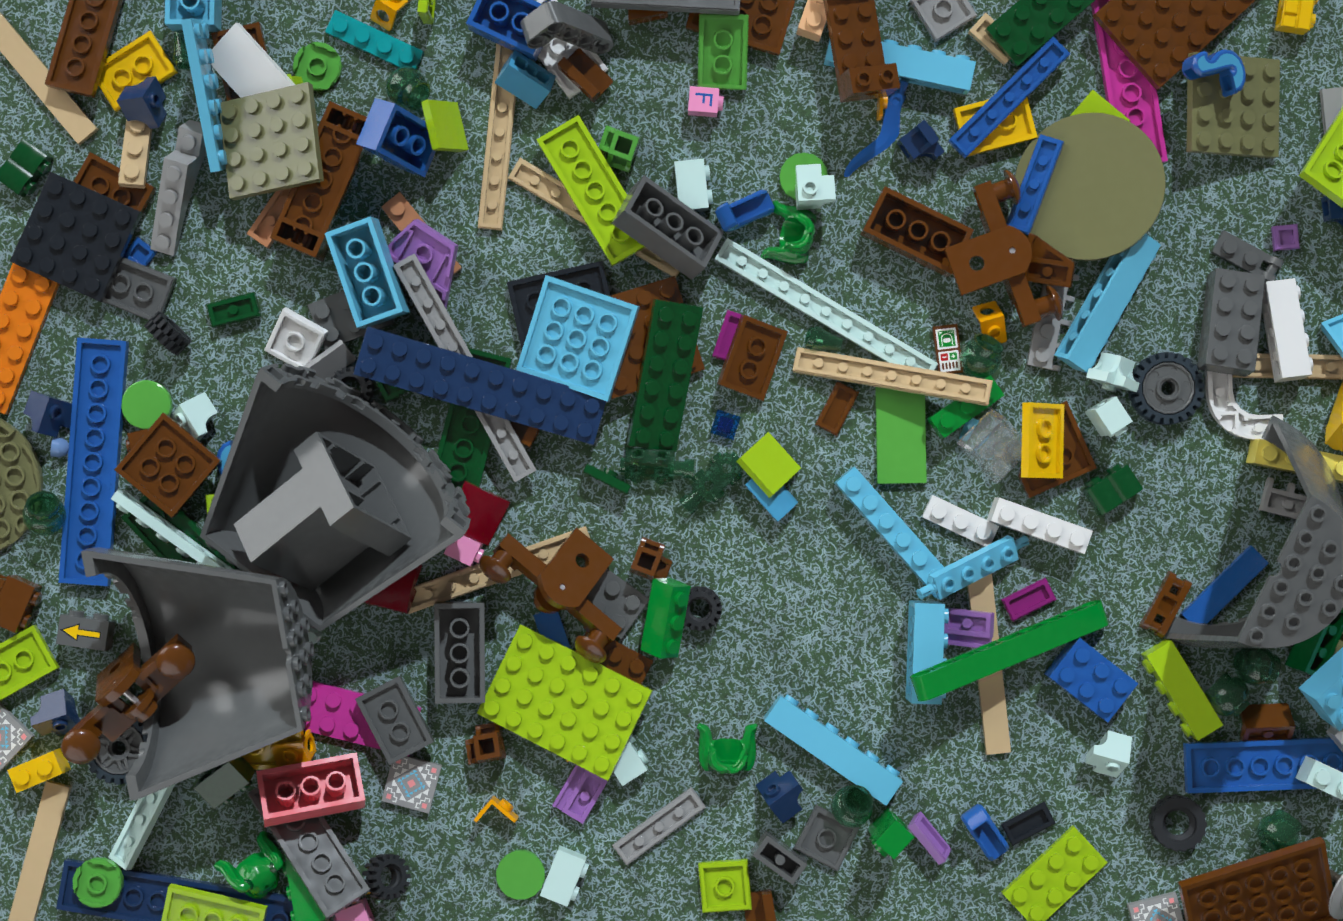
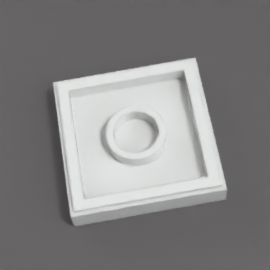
(295, 339)

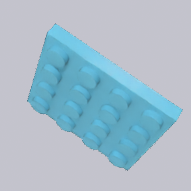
(578, 338)

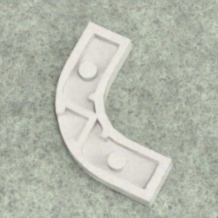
(1228, 413)

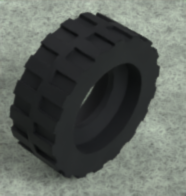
(1196, 827)

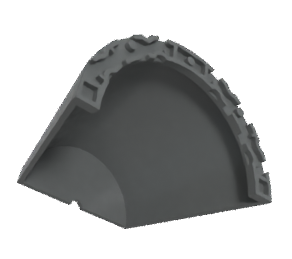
(279, 416)
(1310, 581)
(248, 670)

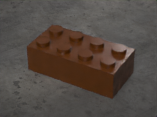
(914, 230)

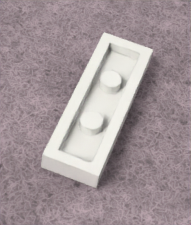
(960, 521)

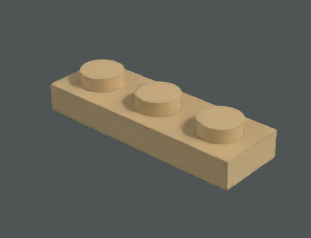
(135, 155)

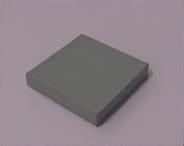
(825, 838)

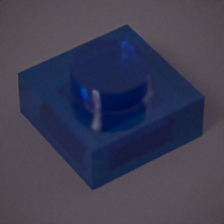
(725, 424)

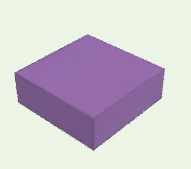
(1285, 237)

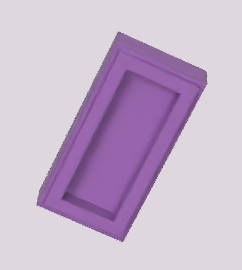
(929, 838)

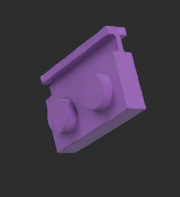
(969, 627)
(579, 793)

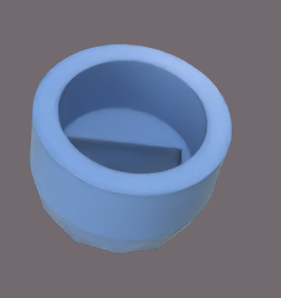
(59, 447)

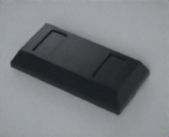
(1028, 823)

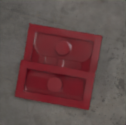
(485, 512)
(399, 594)

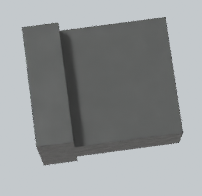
(322, 516)

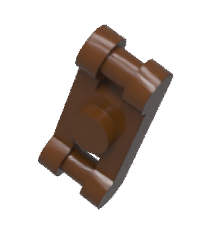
(1165, 604)

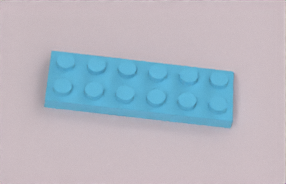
(205, 88)

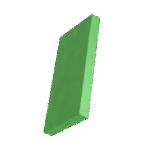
(900, 437)

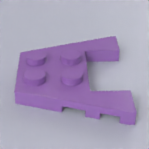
(433, 251)

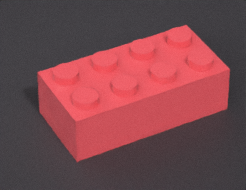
(310, 789)

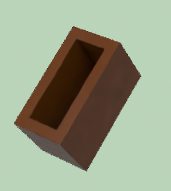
(17, 601)

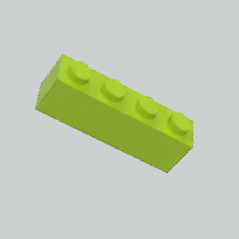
(1181, 689)

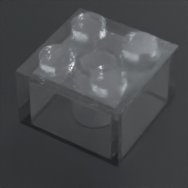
(993, 445)

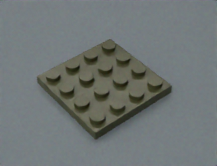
(1239, 123)
(271, 141)

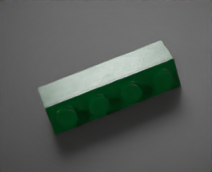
(1316, 651)

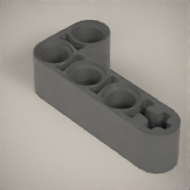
(567, 24)

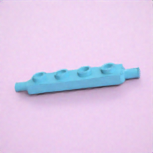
(973, 567)

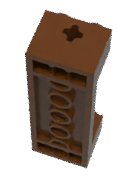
(858, 51)
(313, 207)

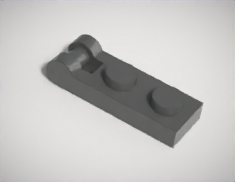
(1245, 256)

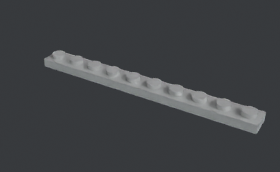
(449, 338)

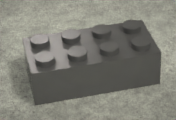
(668, 227)
(1231, 322)
(459, 652)

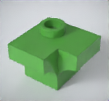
(620, 146)

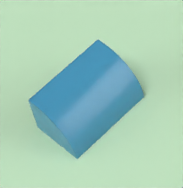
(525, 79)
(778, 504)

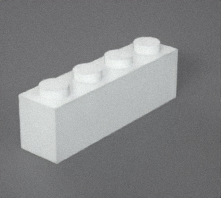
(1286, 331)
(1039, 525)

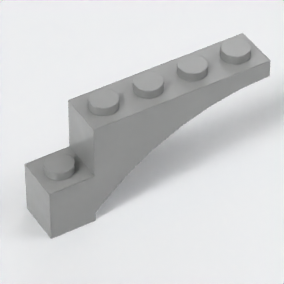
(176, 186)

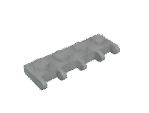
(1046, 333)
(1282, 502)

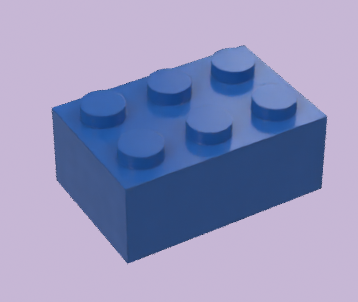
(501, 22)
(397, 137)
(1091, 679)

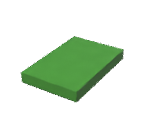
(723, 51)

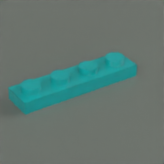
(373, 41)

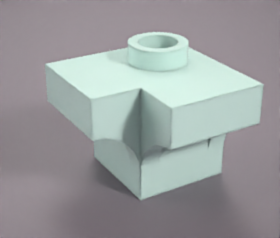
(812, 188)
(1114, 373)
(195, 414)
(1111, 754)

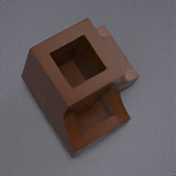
(649, 560)
(486, 744)

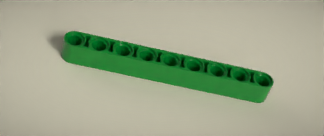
(1009, 650)

